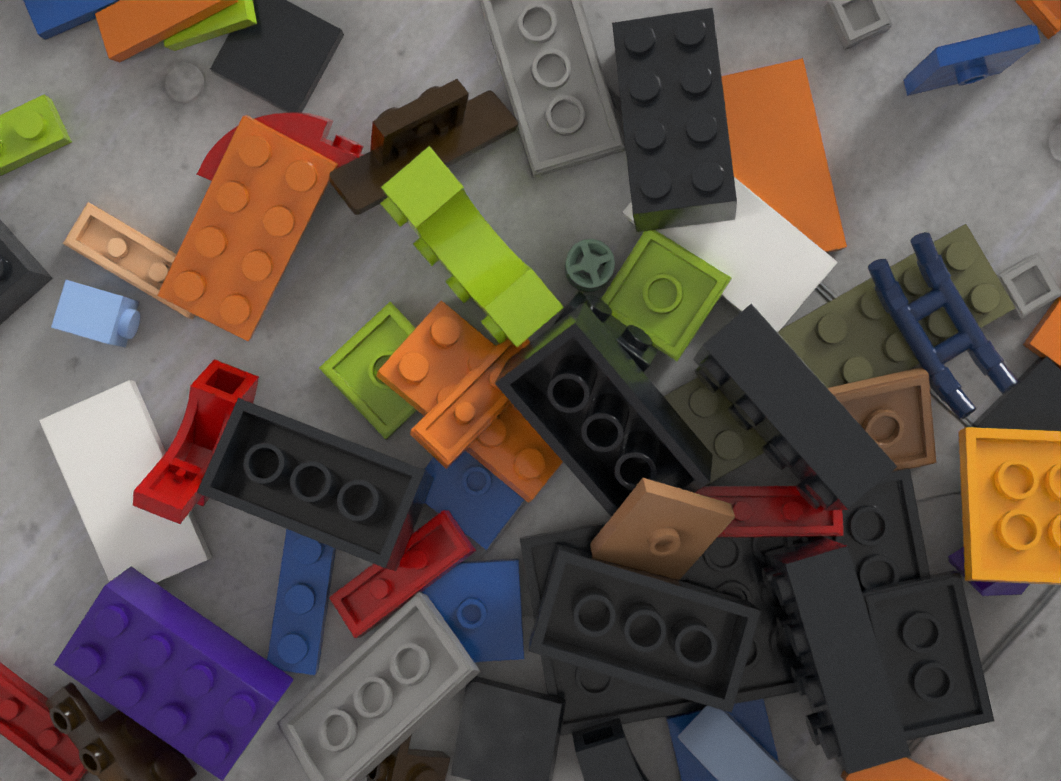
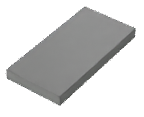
(553, 82)
(378, 695)

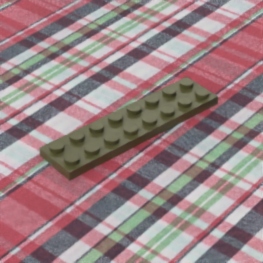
(850, 343)

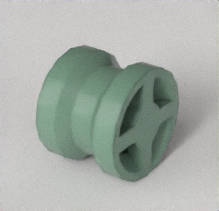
(588, 257)

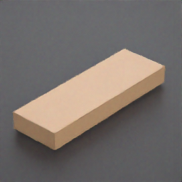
(122, 251)

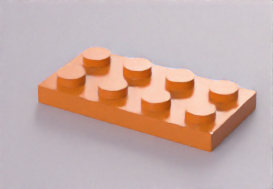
(247, 228)
(433, 363)

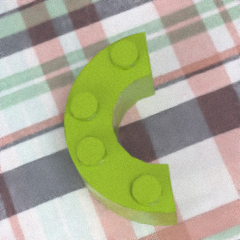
(469, 249)

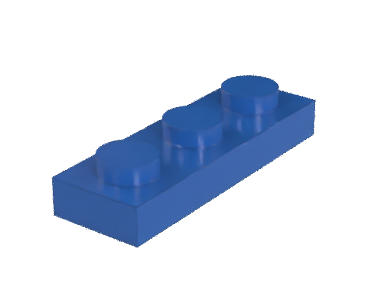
(301, 604)

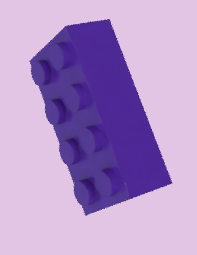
(173, 671)

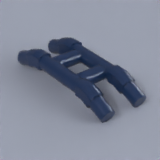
(969, 333)

